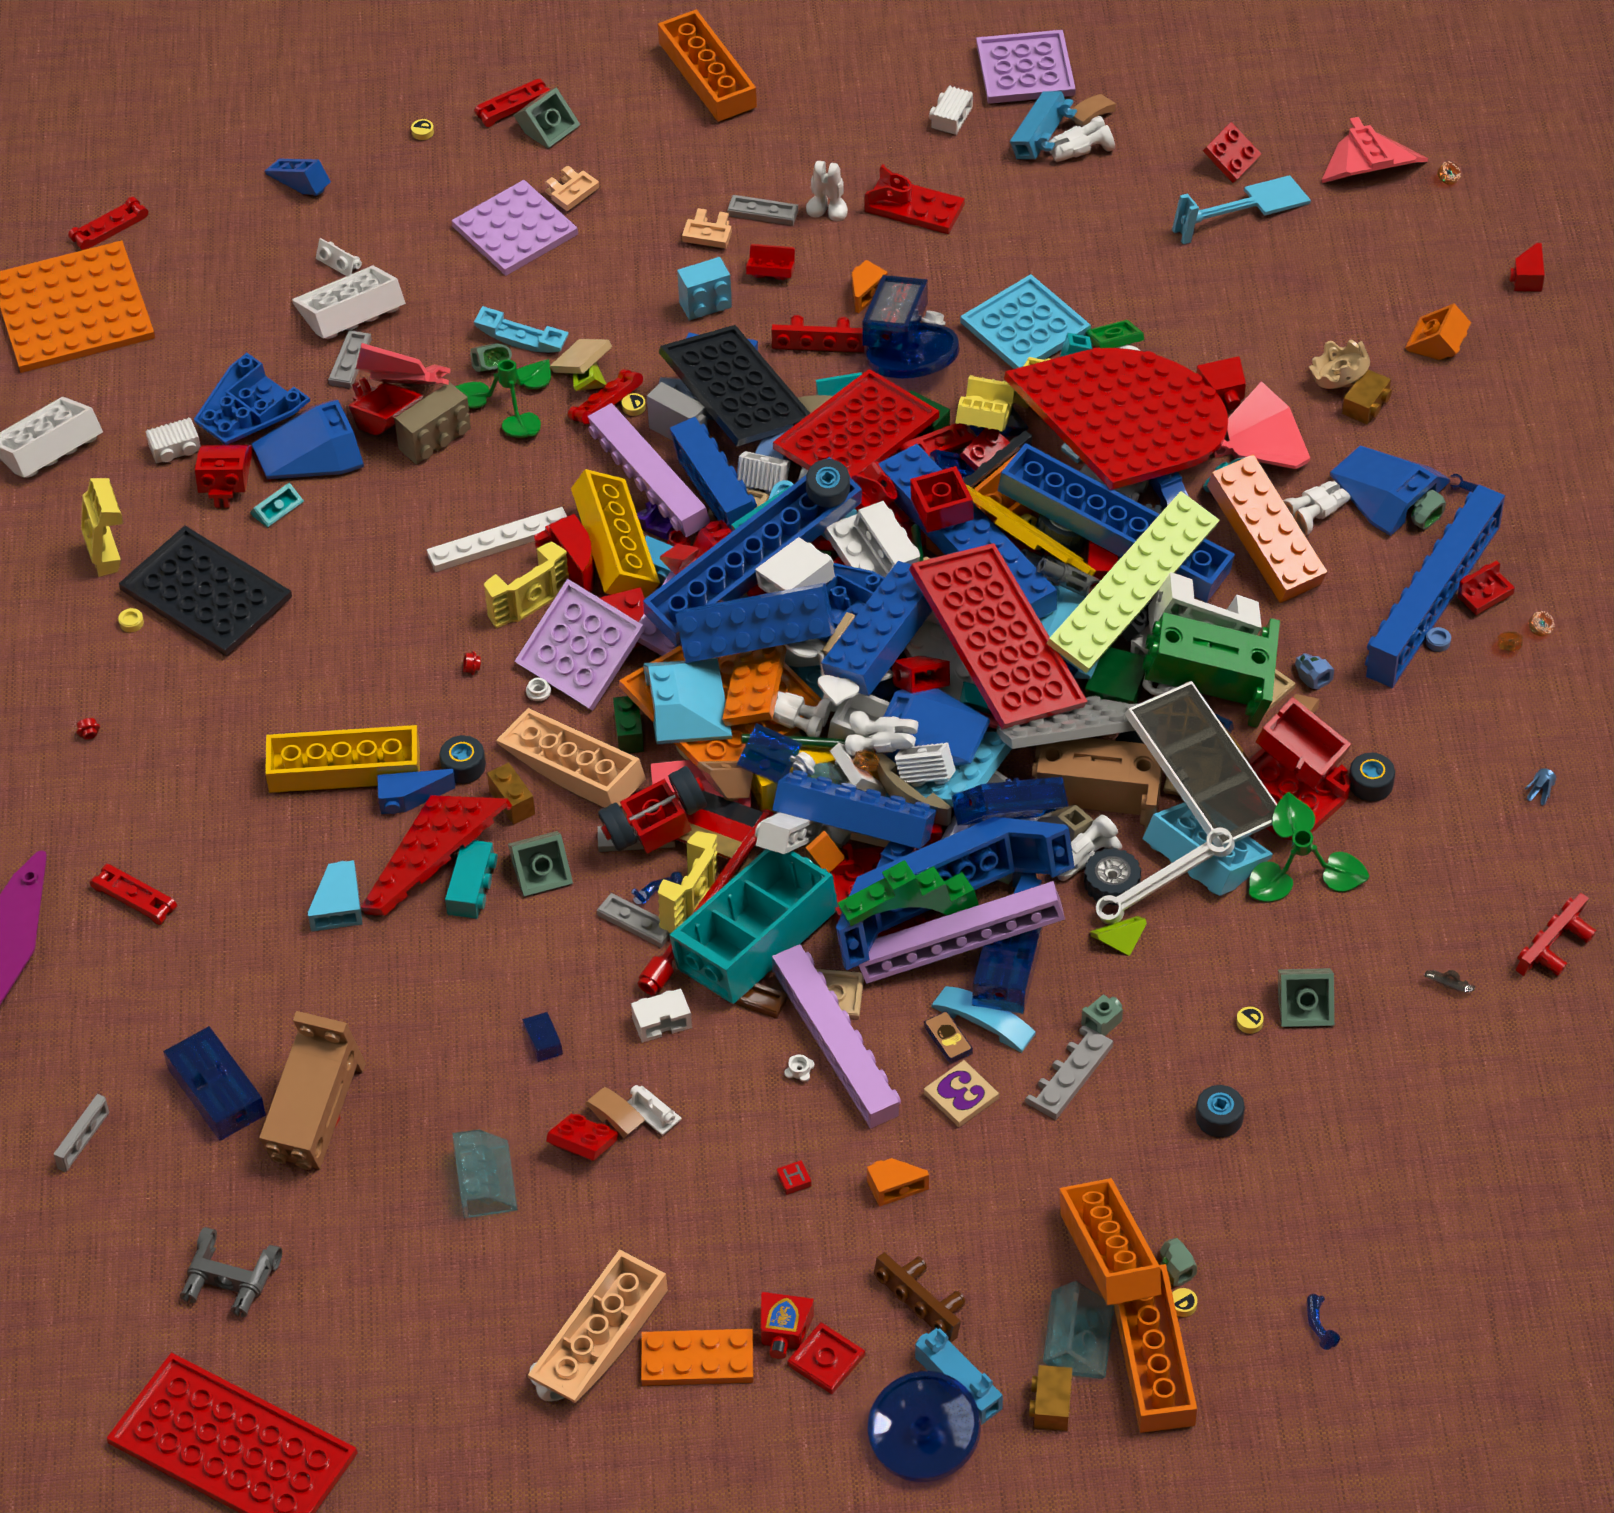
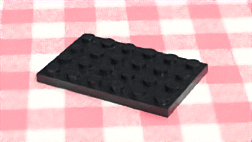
(734, 384)
(205, 590)

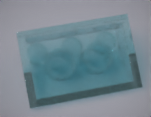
(484, 1173)
(1078, 1331)

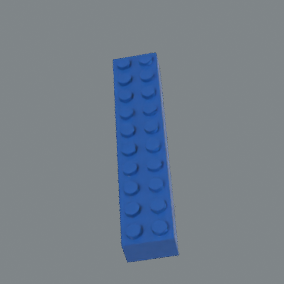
(1100, 513)
(970, 534)
(730, 565)
(1434, 586)

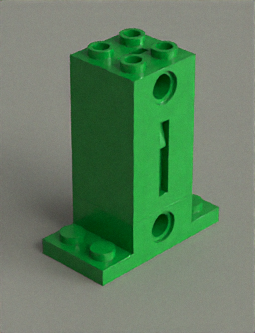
(1216, 661)

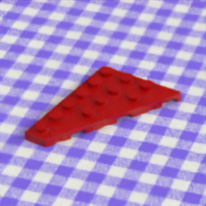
(434, 835)

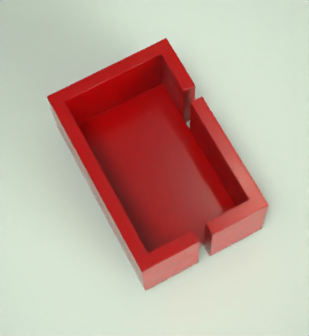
(1303, 743)

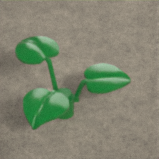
(531, 376)
(1296, 820)

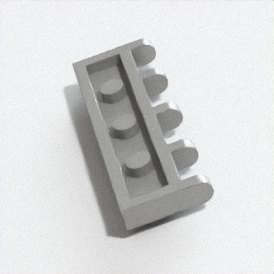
(1071, 1074)

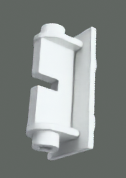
(337, 258)
(653, 1110)

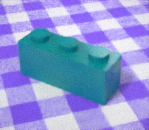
(471, 879)

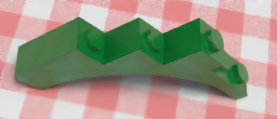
(904, 889)

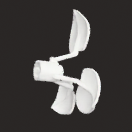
(833, 687)

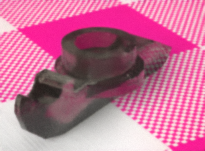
(1449, 979)

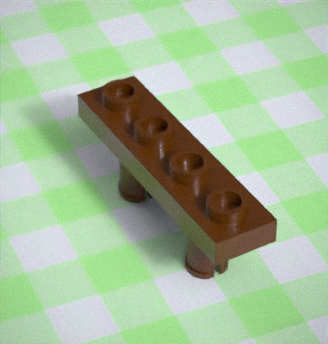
(925, 1306)

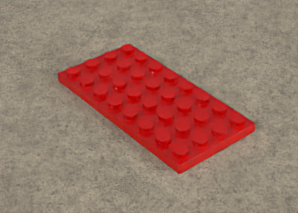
(997, 635)
(230, 1442)

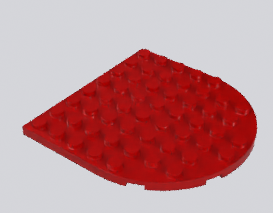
(1125, 411)

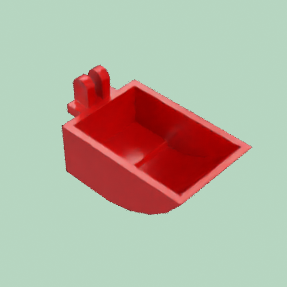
(377, 407)
(222, 471)
(573, 538)

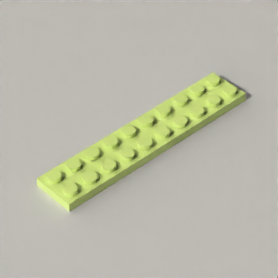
(1132, 582)

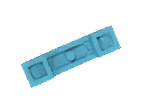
(519, 335)
(1008, 1026)

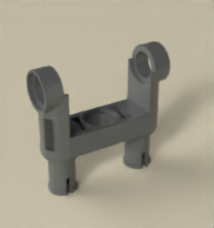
(1061, 573)
(245, 1282)

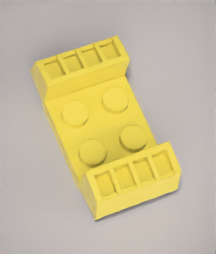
(986, 403)
(98, 513)
(530, 591)
(680, 901)

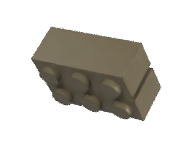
(432, 423)

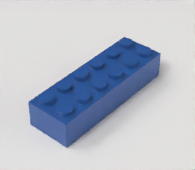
(710, 472)
(755, 622)
(879, 631)
(854, 809)

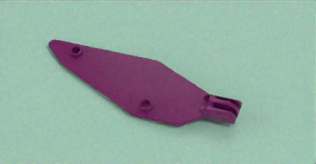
(19, 919)

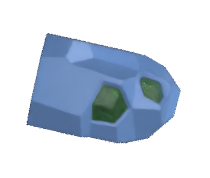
(1314, 671)

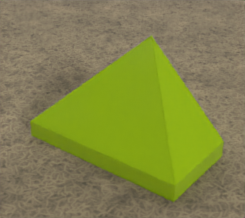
(589, 380)
(1122, 934)

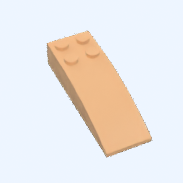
(573, 759)
(600, 1326)

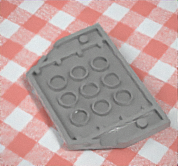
(1092, 720)

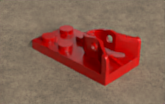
(912, 203)
(875, 492)

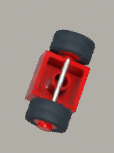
(654, 812)

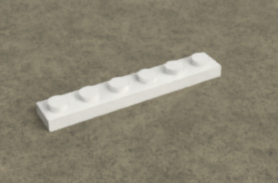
(491, 540)

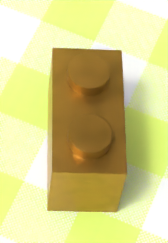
(1367, 397)
(506, 783)
(1052, 1397)

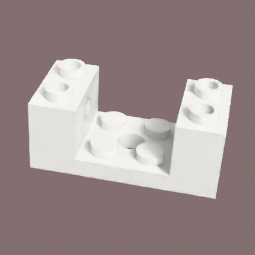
(1177, 598)

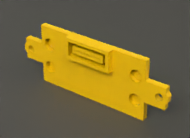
(1026, 532)

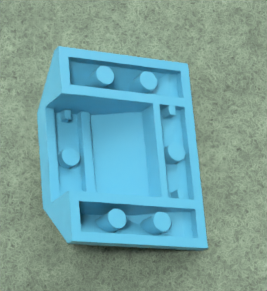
(687, 701)

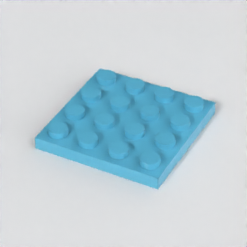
(1024, 322)
(984, 764)

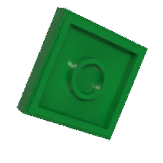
(1115, 335)

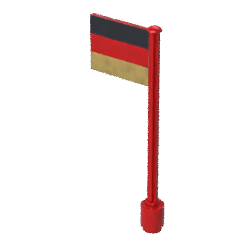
(735, 834)

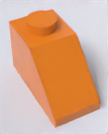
(864, 283)
(895, 1180)

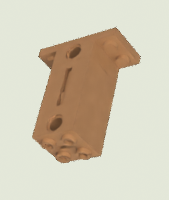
(1103, 775)
(311, 1091)

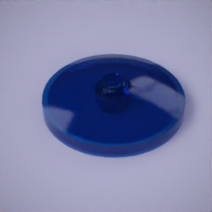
(929, 352)
(924, 1426)

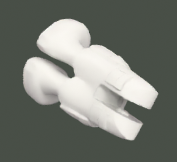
(1077, 143)
(827, 185)
(1317, 503)
(791, 706)
(887, 733)
(1100, 834)

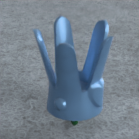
(1543, 779)

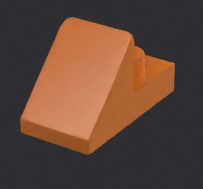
(824, 852)

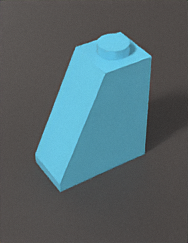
(336, 899)

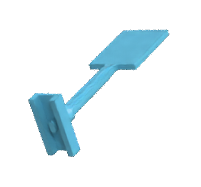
(1268, 196)

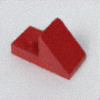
(679, 557)

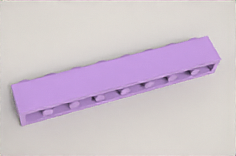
(648, 470)
(963, 931)
(835, 1036)

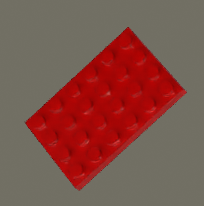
(858, 425)

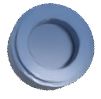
(1438, 639)

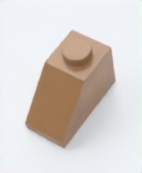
(727, 778)

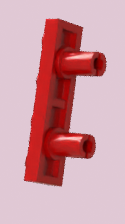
(819, 338)
(1556, 926)

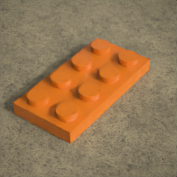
(754, 685)
(697, 1357)

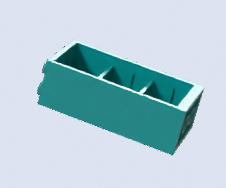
(751, 919)

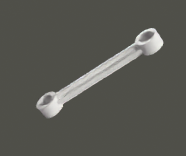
(1165, 876)

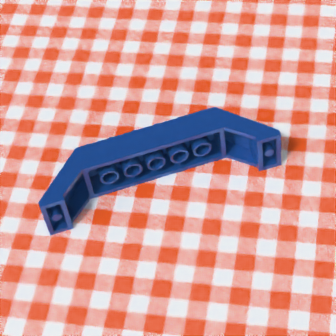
(980, 852)

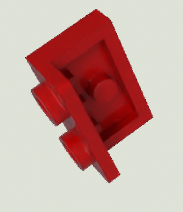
(771, 261)
(1484, 588)

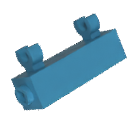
(1040, 124)
(941, 1356)

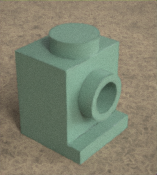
(1103, 1015)

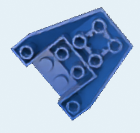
(247, 402)
(310, 445)
(1385, 485)
(850, 591)
(940, 721)

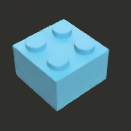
(704, 288)

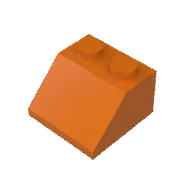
(1439, 333)

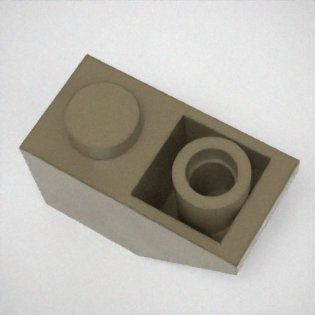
(1072, 817)

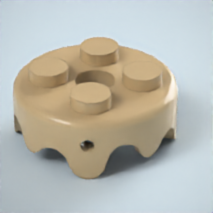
(1342, 367)

